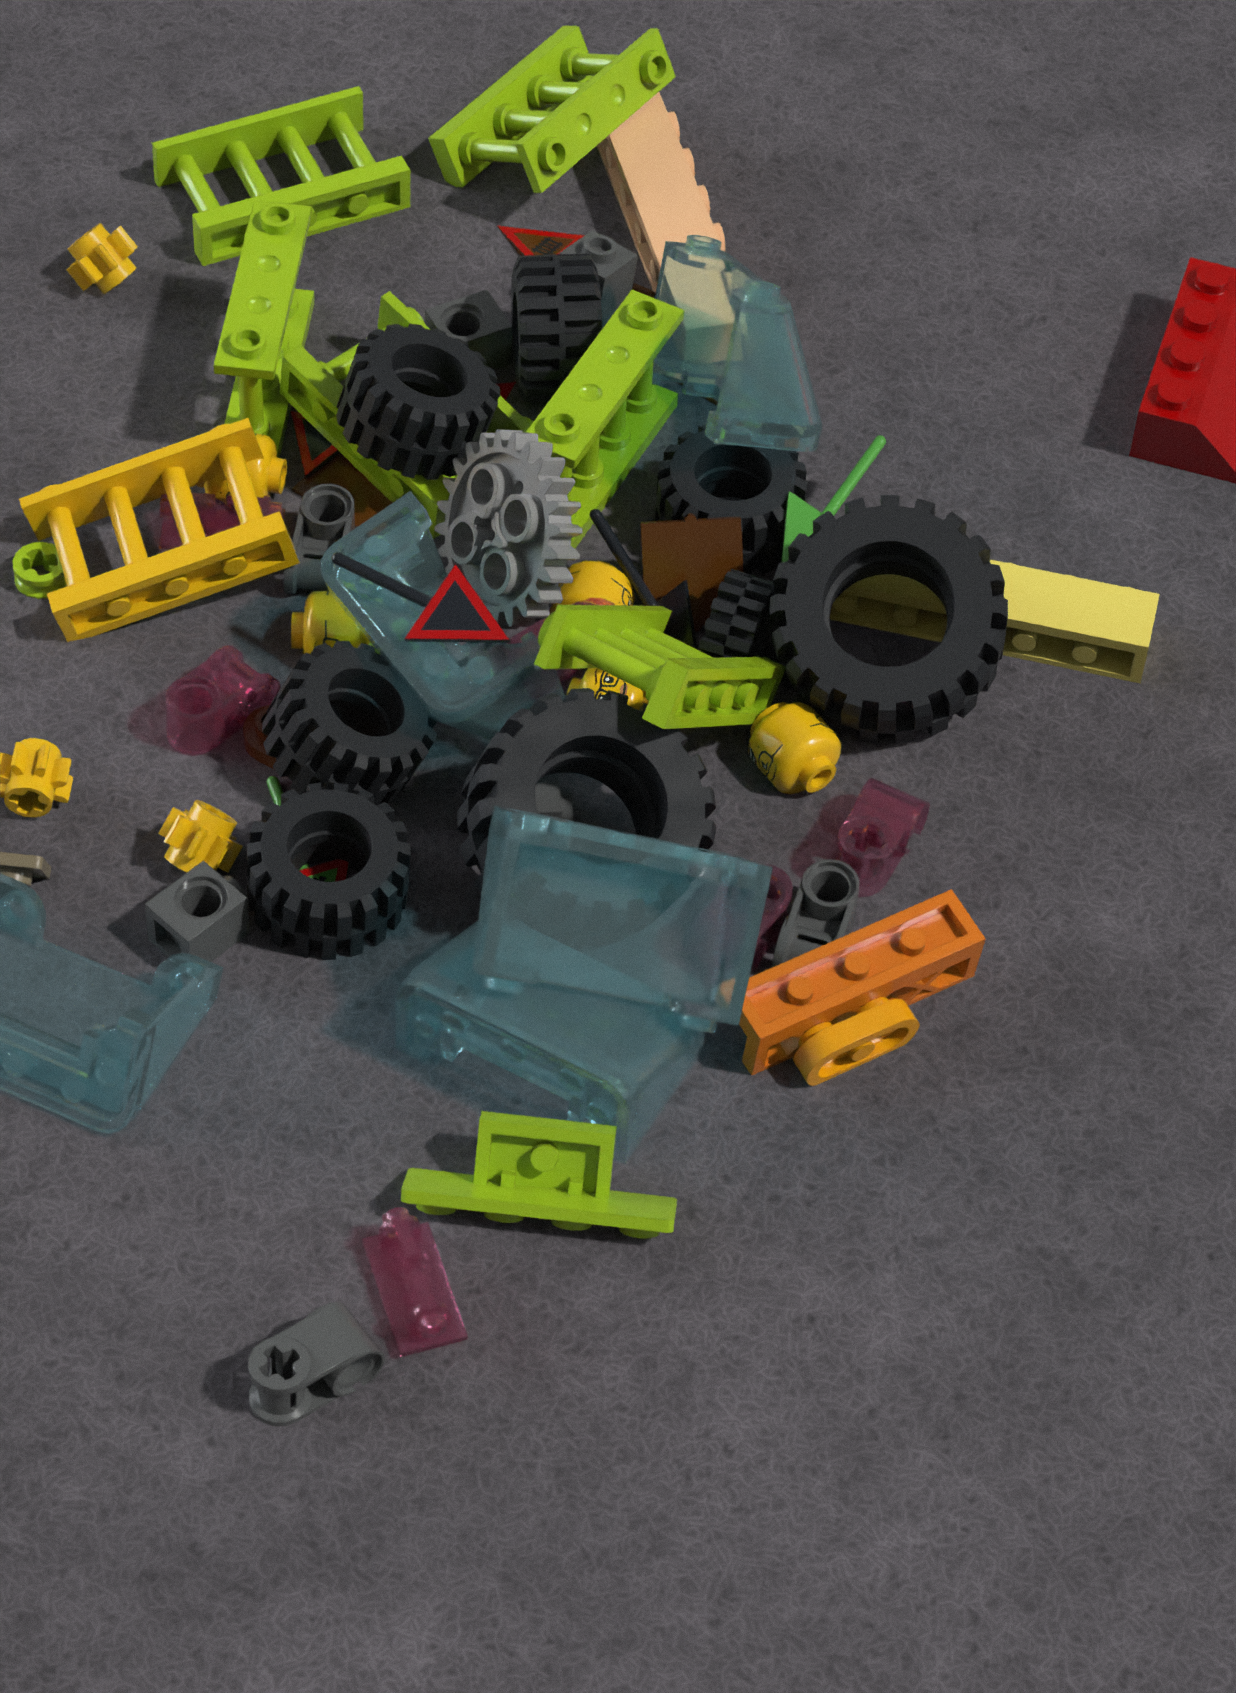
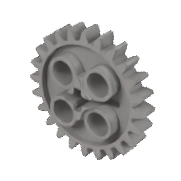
(510, 525)

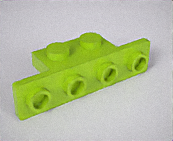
(544, 1173)

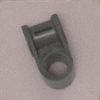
(323, 519)
(816, 921)
(313, 1362)

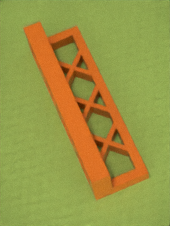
(892, 958)

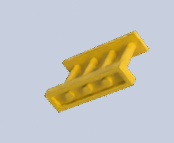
(177, 575)

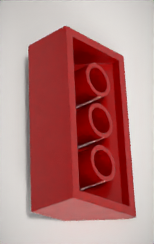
(1191, 392)

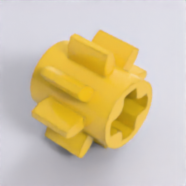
(102, 258)
(34, 777)
(200, 836)

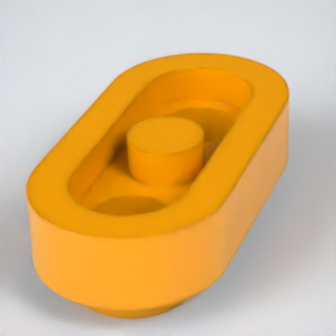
(870, 1033)

